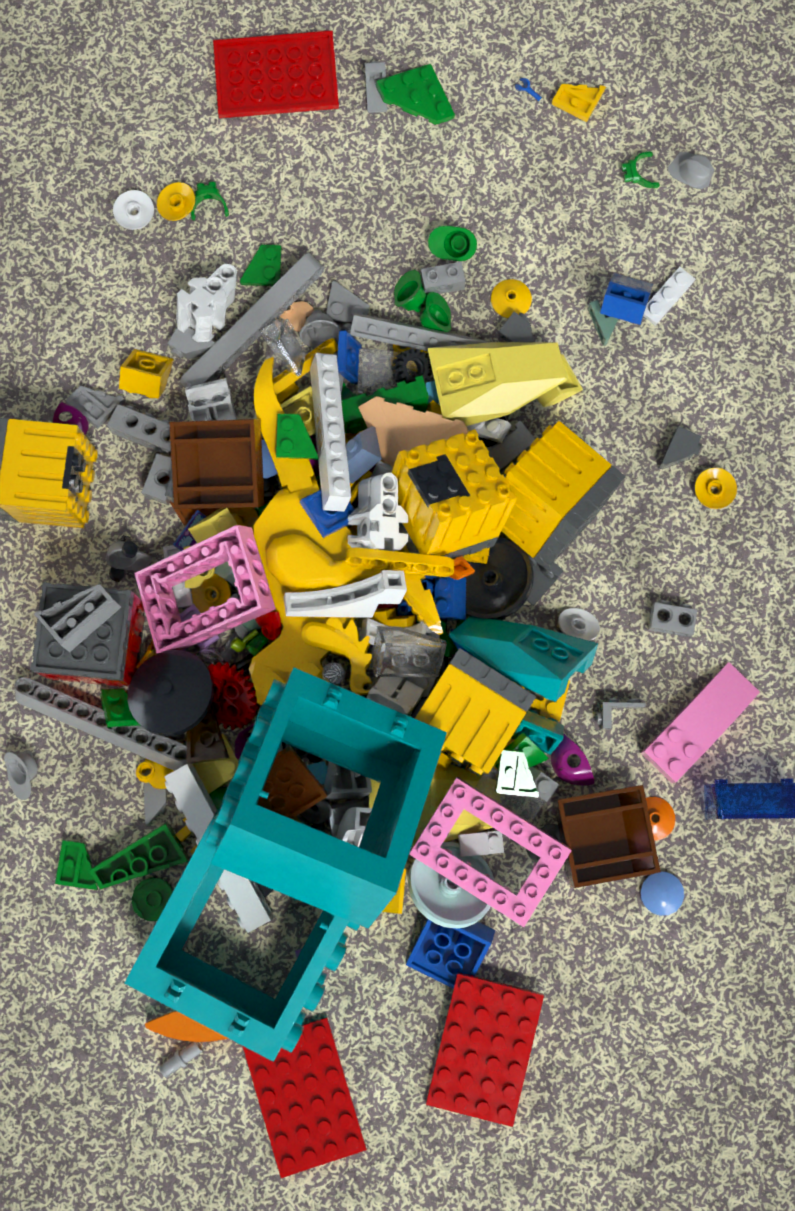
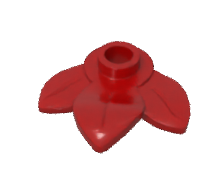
(270, 624)

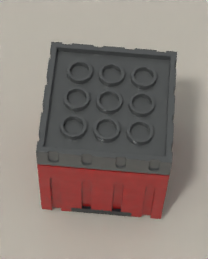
(105, 655)

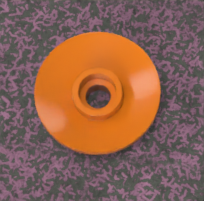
(666, 817)

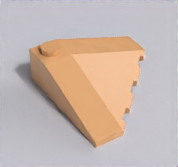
(403, 428)

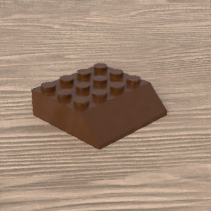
(217, 464)
(607, 836)

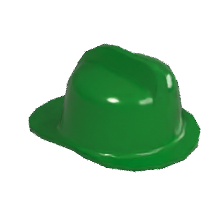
(452, 243)
(409, 291)
(436, 313)

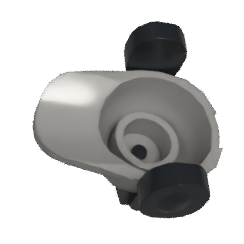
(126, 556)

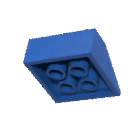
(445, 951)

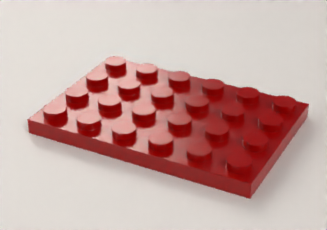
(275, 74)
(485, 1049)
(306, 1102)

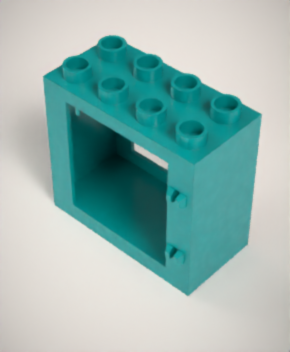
(303, 860)
(218, 998)

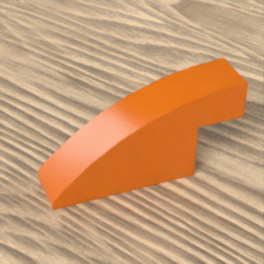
(182, 1028)

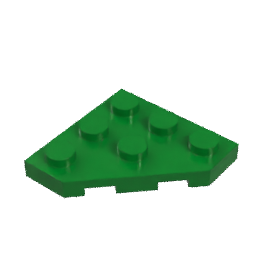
(418, 94)

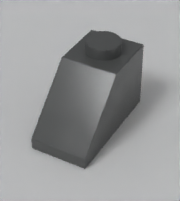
(517, 329)
(681, 448)

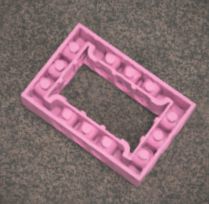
(159, 602)
(549, 849)

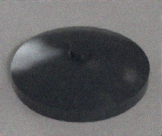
(501, 584)
(171, 693)

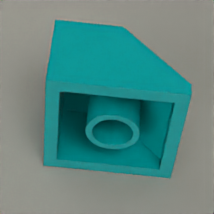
(542, 731)

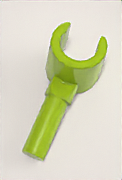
(239, 645)

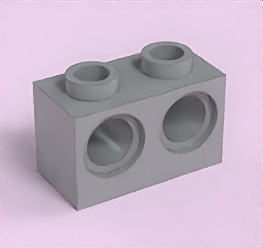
(672, 624)

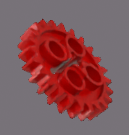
(233, 696)

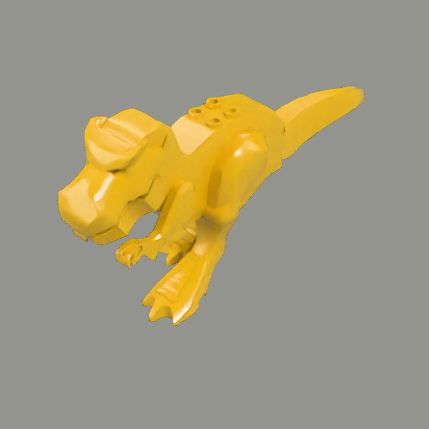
(304, 561)

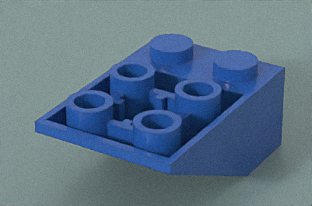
(626, 298)
(448, 597)

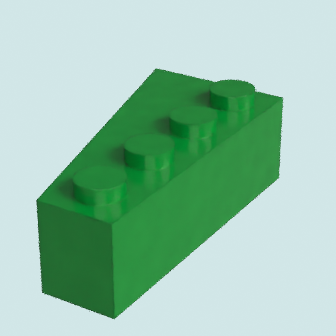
(411, 394)
(146, 855)

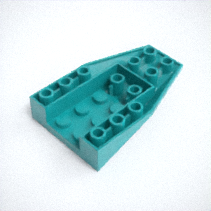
(526, 653)

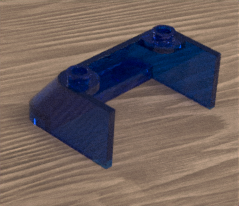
(750, 800)

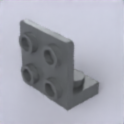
(542, 579)

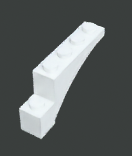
(351, 600)

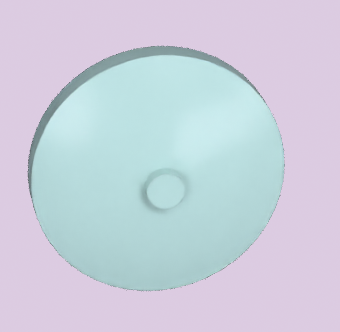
(443, 899)

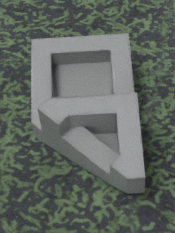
(154, 802)

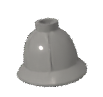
(318, 329)

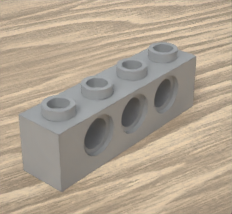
(124, 417)

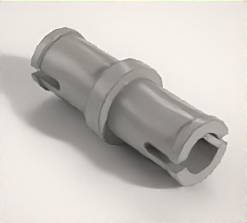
(180, 1059)

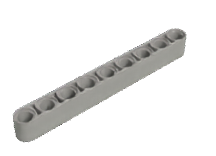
(247, 328)
(95, 716)

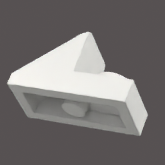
(481, 843)

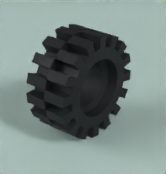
(420, 361)

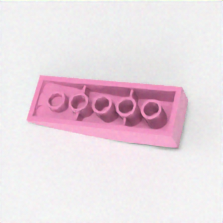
(700, 723)

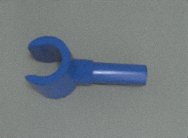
(527, 88)

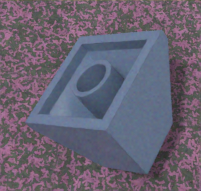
(362, 453)

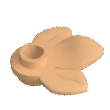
(297, 314)

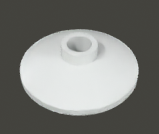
(129, 202)
(579, 624)

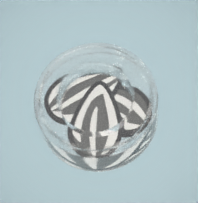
(333, 673)

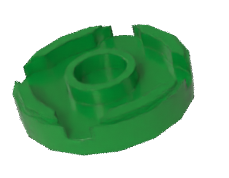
(159, 892)

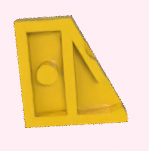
(578, 100)

